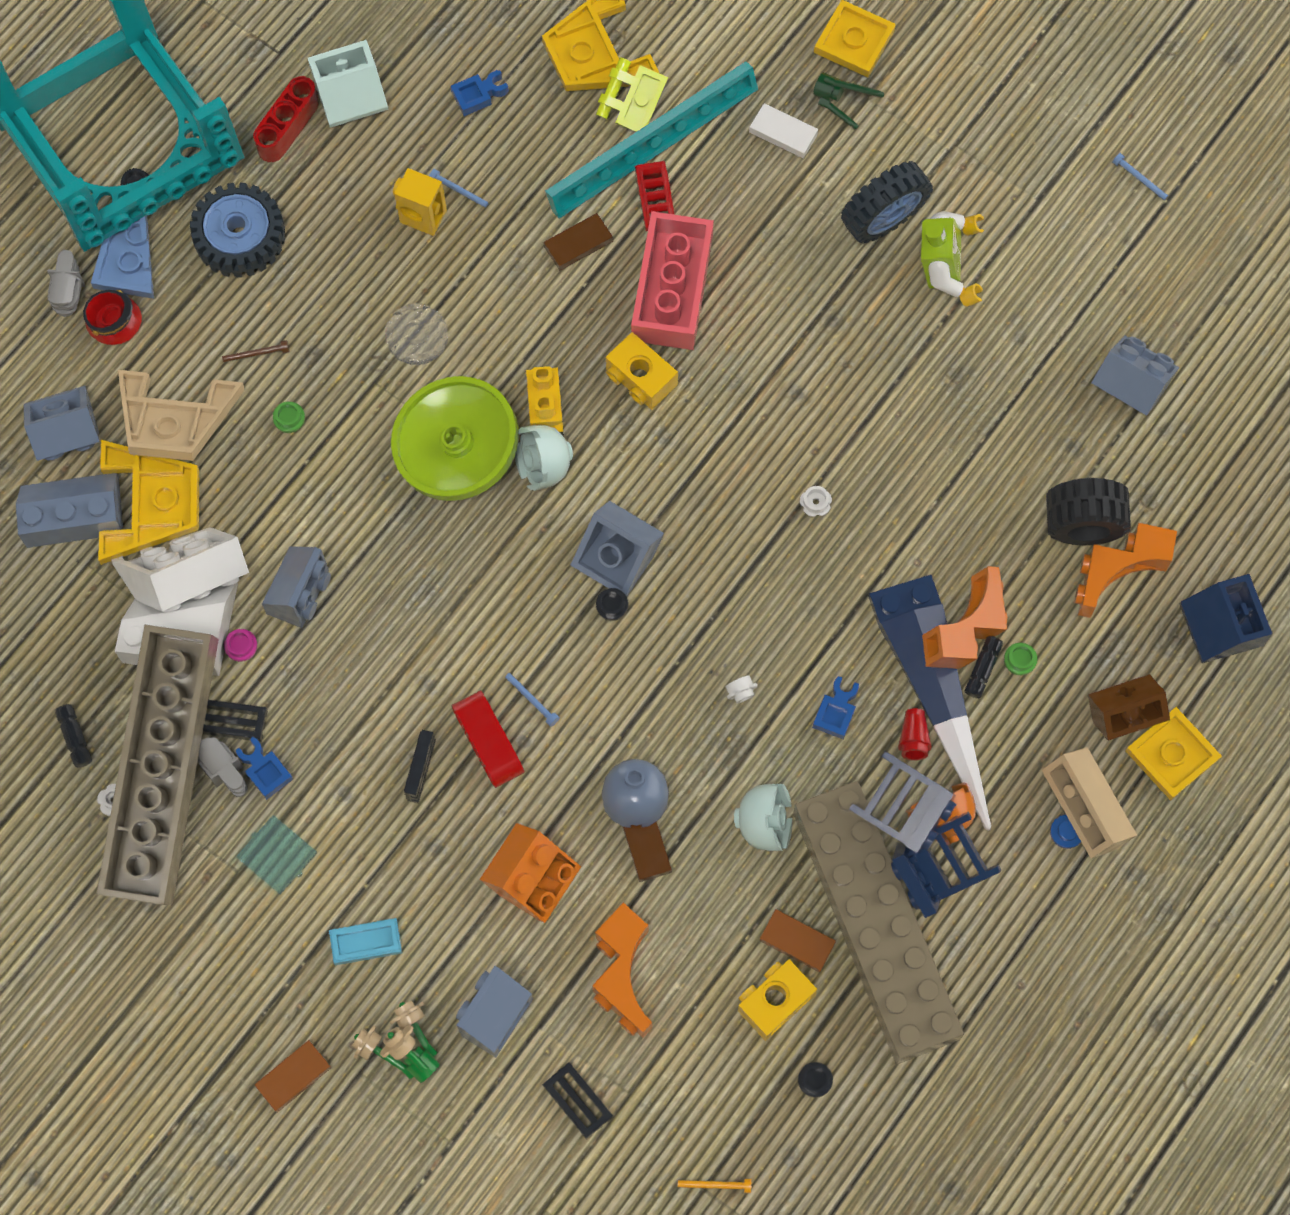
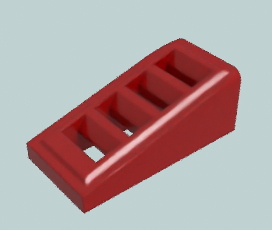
(653, 176)

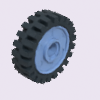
(886, 202)
(231, 209)

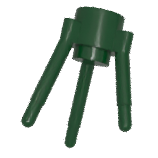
(832, 88)

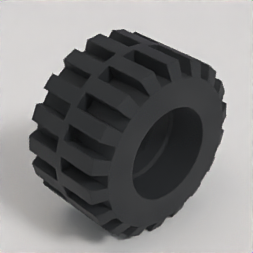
(1088, 511)

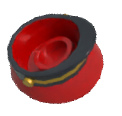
(112, 317)

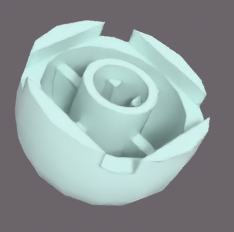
(542, 456)
(764, 817)

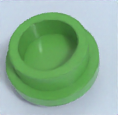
(288, 417)
(1020, 659)

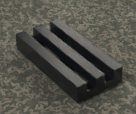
(258, 724)
(419, 766)
(596, 1123)

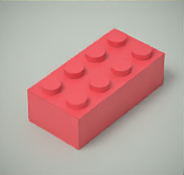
(672, 280)

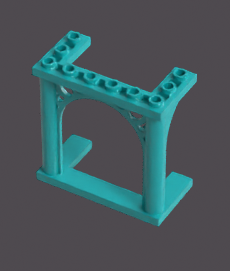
(144, 197)

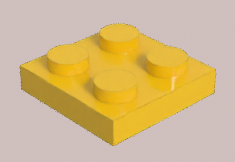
(854, 38)
(1173, 754)

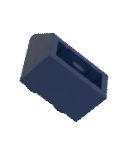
(1226, 619)

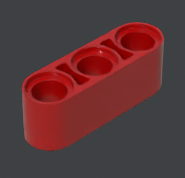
(285, 132)
(488, 739)

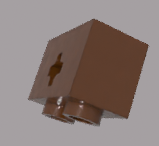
(1129, 707)

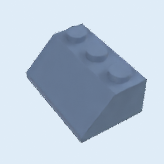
(68, 510)

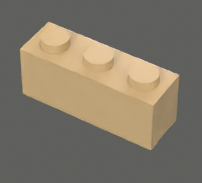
(1089, 802)

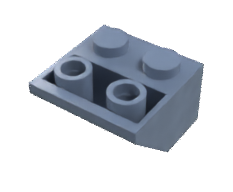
(1135, 374)
(297, 585)
(493, 1011)

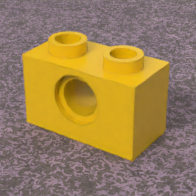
(420, 201)
(635, 355)
(768, 1018)

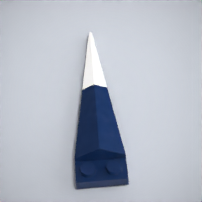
(903, 617)

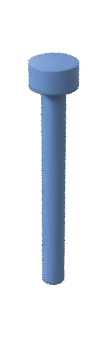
(1119, 159)
(436, 174)
(551, 719)

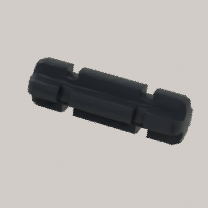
(983, 667)
(73, 735)

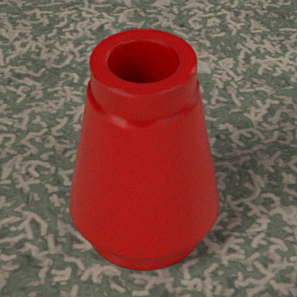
(914, 737)

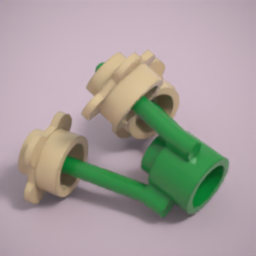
(399, 1043)

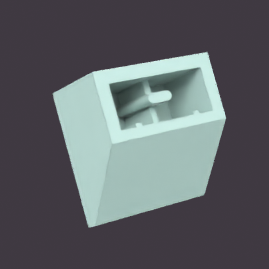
(348, 83)

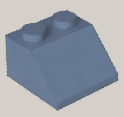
(61, 424)
(616, 548)

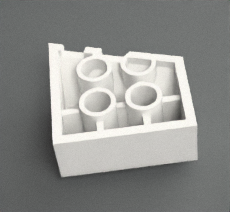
(184, 570)
(202, 615)

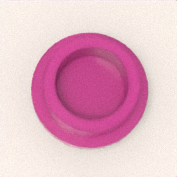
(240, 645)

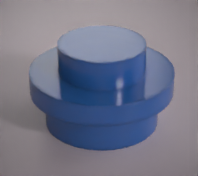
(1064, 833)

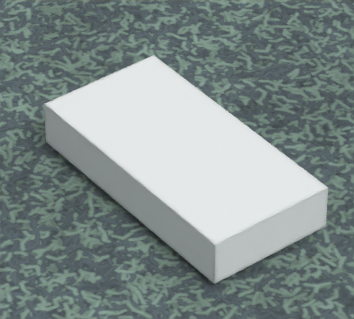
(783, 130)

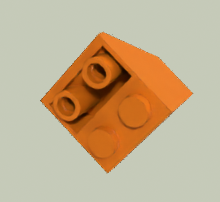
(530, 872)

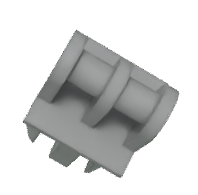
(65, 284)
(221, 766)

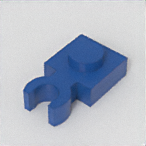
(475, 94)
(836, 712)
(266, 771)

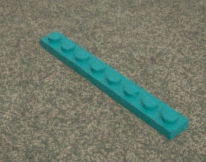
(652, 140)

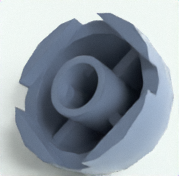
(635, 793)

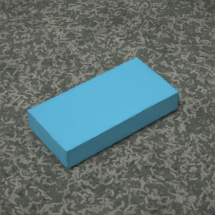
(365, 941)

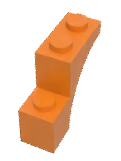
(1144, 550)
(985, 616)
(620, 938)

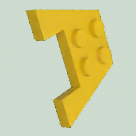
(584, 50)
(162, 501)

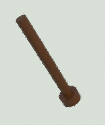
(284, 347)

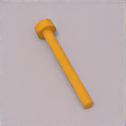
(746, 1185)

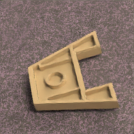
(172, 426)

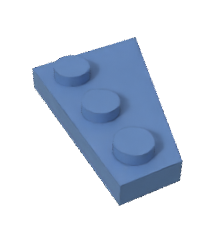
(126, 262)

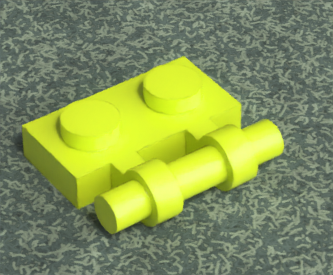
(640, 100)

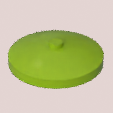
(454, 438)

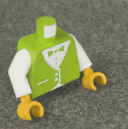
(943, 253)

